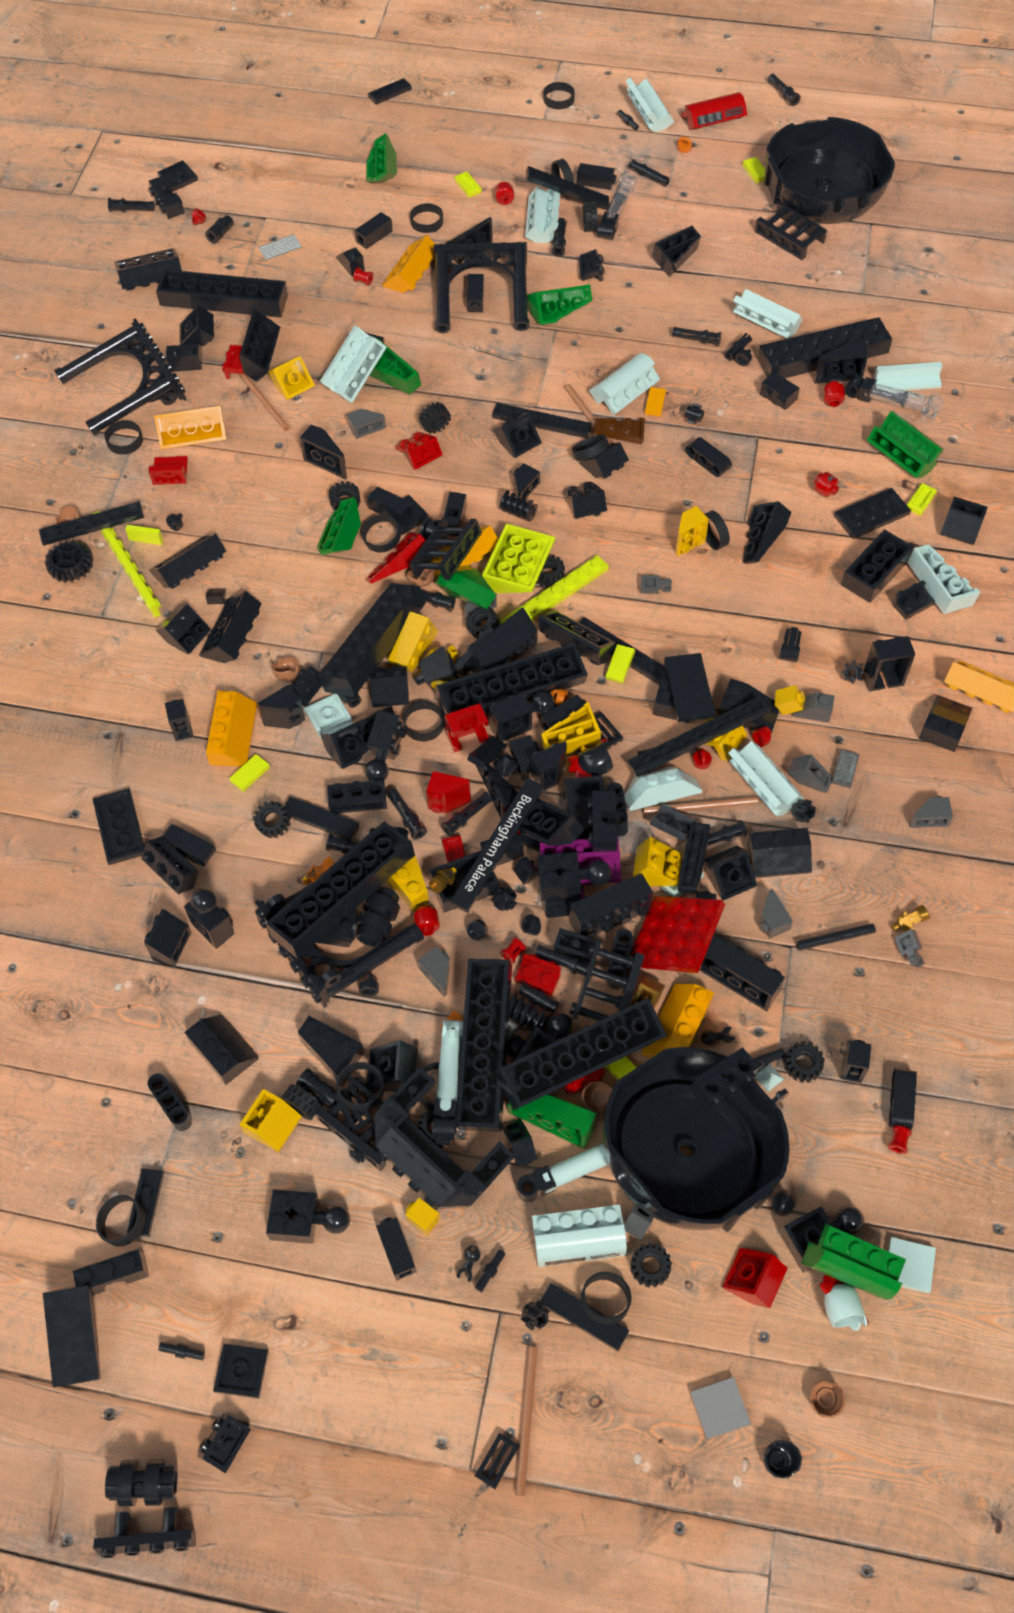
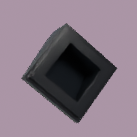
(216, 596)

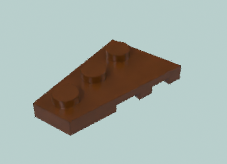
(624, 430)

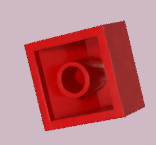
(447, 792)
(755, 1277)

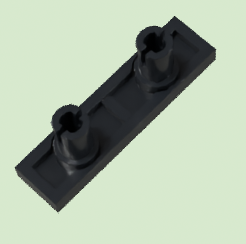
(153, 1542)

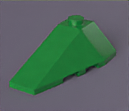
(554, 304)
(468, 586)

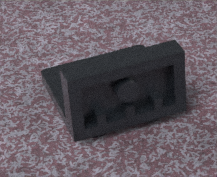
(586, 499)

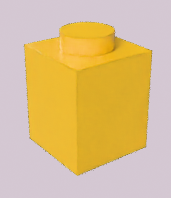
(789, 700)
(422, 1216)

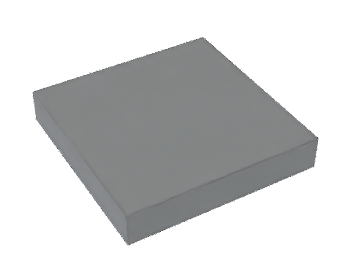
(720, 1408)

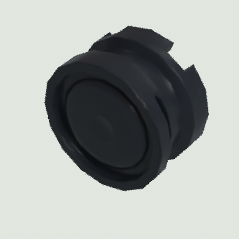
(428, 526)

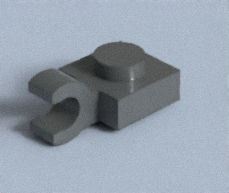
(651, 584)
(909, 945)

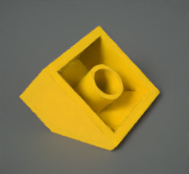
(291, 378)

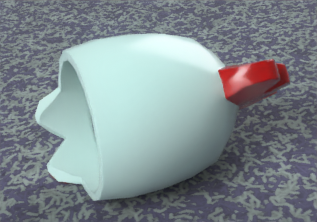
(842, 1304)

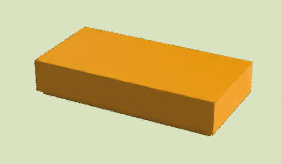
(655, 401)

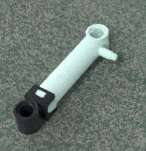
(447, 1080)
(549, 1178)

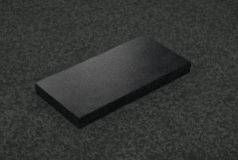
(872, 513)
(689, 687)
(119, 826)
(71, 1336)

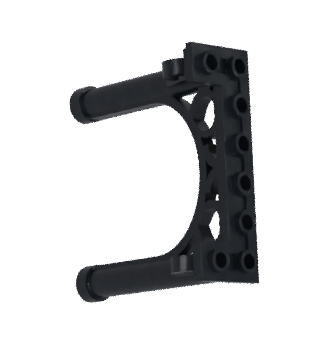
(479, 256)
(162, 388)
(333, 981)

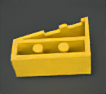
(413, 641)
(576, 730)
(410, 884)

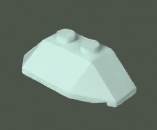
(660, 787)

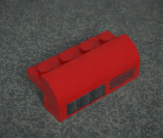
(715, 110)

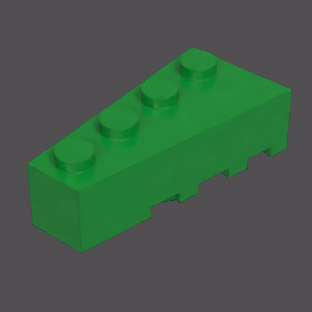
(396, 372)
(559, 1118)

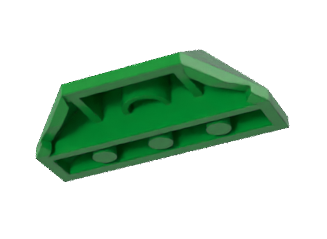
(381, 161)
(340, 528)

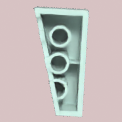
(941, 580)

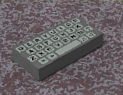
(845, 768)

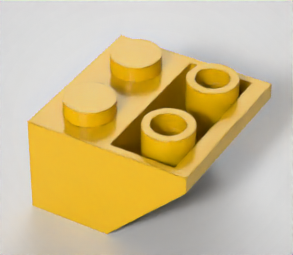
(691, 530)
(657, 863)
(270, 1121)

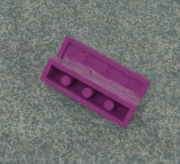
(586, 856)

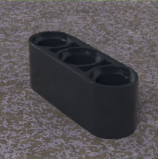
(708, 457)
(621, 810)
(189, 845)
(622, 949)
(166, 1093)
(902, 1098)

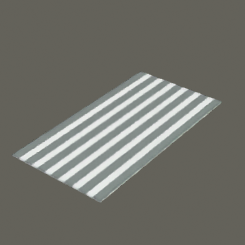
(280, 247)

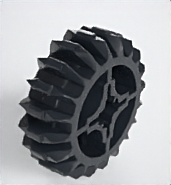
(69, 561)

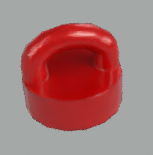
(198, 216)
(762, 736)
(702, 759)

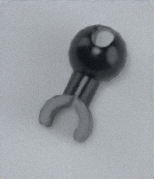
(710, 1037)
(470, 1259)

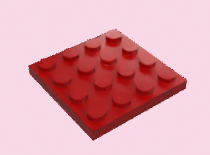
(677, 933)

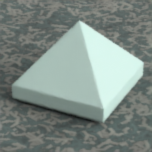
(769, 1077)

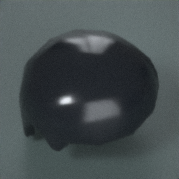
(782, 1459)

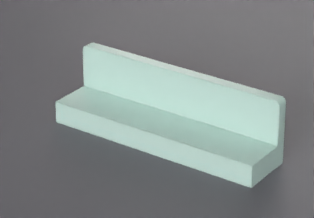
(910, 376)

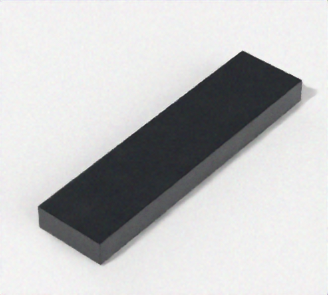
(321, 818)
(694, 858)
(571, 1310)

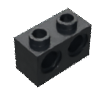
(179, 719)

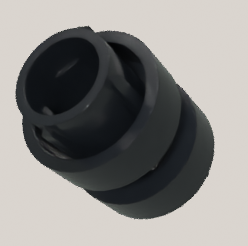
(374, 923)
(126, 1482)

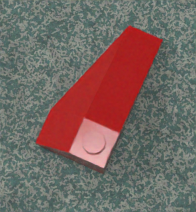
(398, 560)

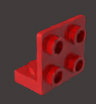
(420, 449)
(169, 470)

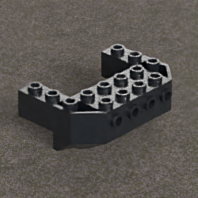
(423, 1160)

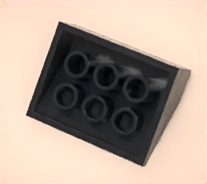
(146, 268)

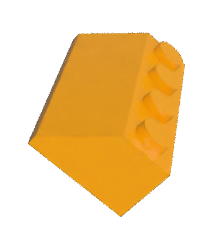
(411, 266)
(190, 427)
(485, 544)
(982, 684)
(231, 729)
(681, 1017)

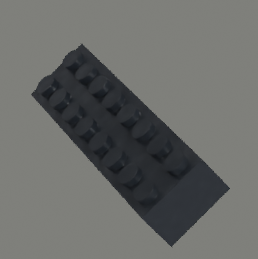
(222, 293)
(802, 353)
(371, 640)
(540, 672)
(340, 889)
(484, 1045)
(580, 1054)

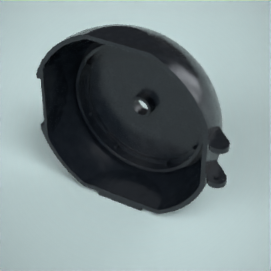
(832, 152)
(735, 1146)

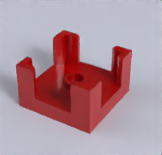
(466, 722)

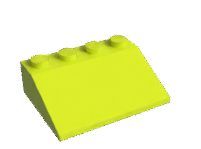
(517, 560)

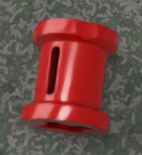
(362, 276)
(513, 950)
(900, 1139)

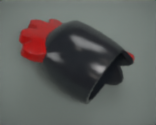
(591, 761)

